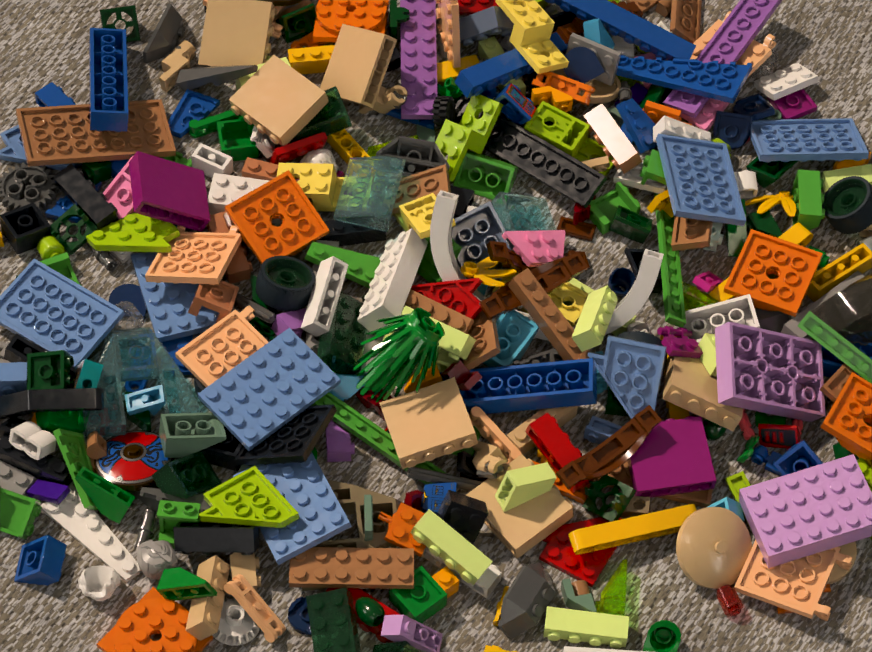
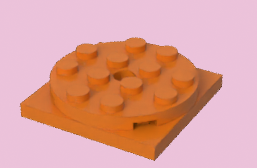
(357, 13)
(280, 200)
(771, 255)
(848, 417)
(152, 616)

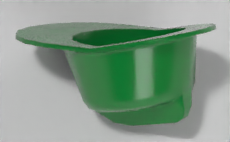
(662, 637)

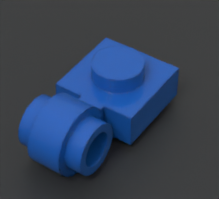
(761, 456)

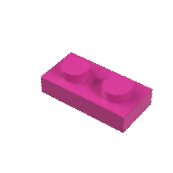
(707, 281)

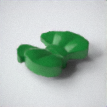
(762, 418)
(748, 451)

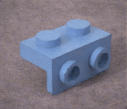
(599, 430)

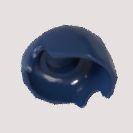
(621, 277)

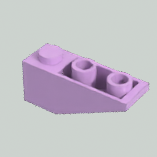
(404, 628)

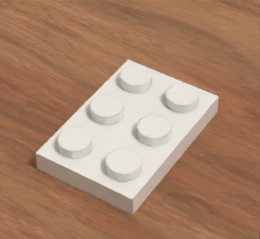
(785, 81)

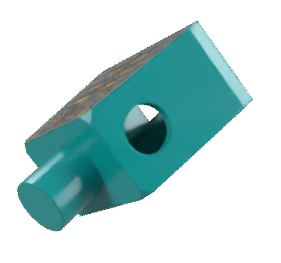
(87, 374)

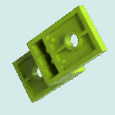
(469, 133)
(566, 134)

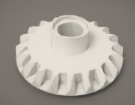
(238, 630)

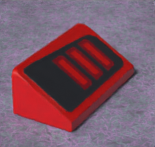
(778, 435)

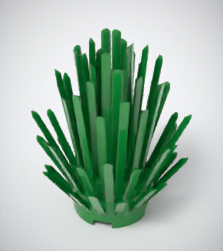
(404, 349)

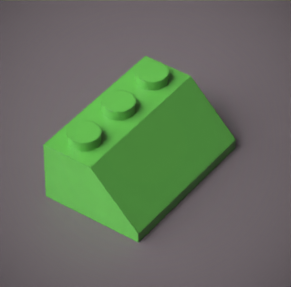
(485, 175)
(808, 198)

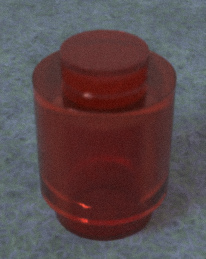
(729, 600)

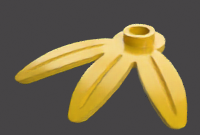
(783, 198)
(481, 271)

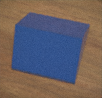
(797, 458)

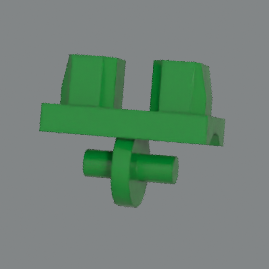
(449, 89)

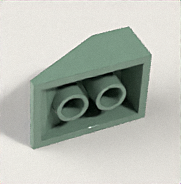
(189, 433)

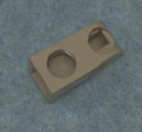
(637, 506)

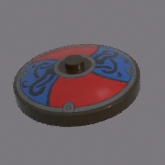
(132, 460)

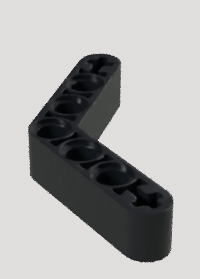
(51, 401)

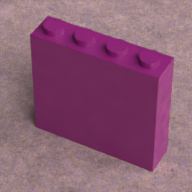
(169, 191)
(673, 460)

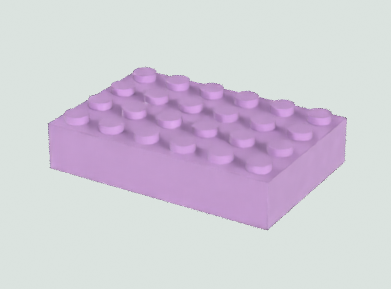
(769, 372)
(809, 510)

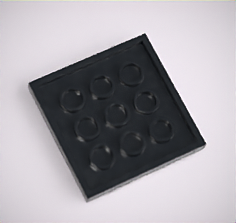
(292, 441)

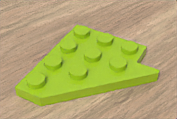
(134, 234)
(248, 501)

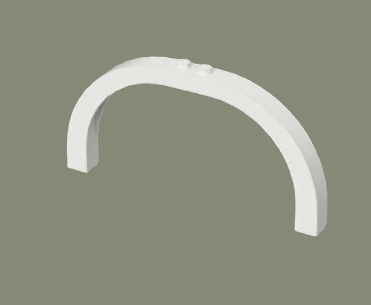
(449, 269)

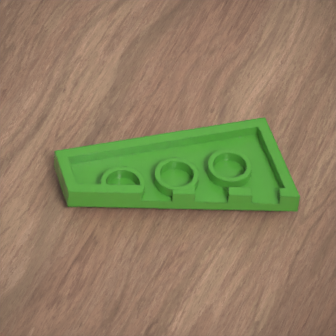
(360, 265)

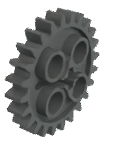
(36, 182)

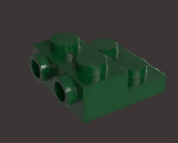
(49, 370)

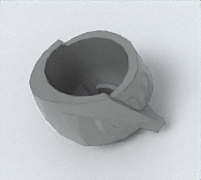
(155, 557)

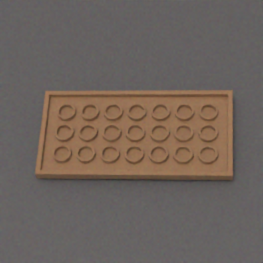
(64, 134)

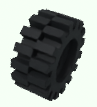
(443, 109)

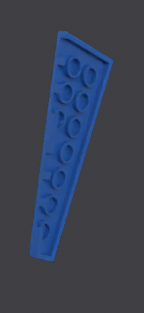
(688, 75)

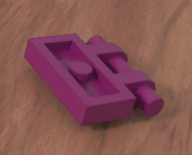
(681, 344)

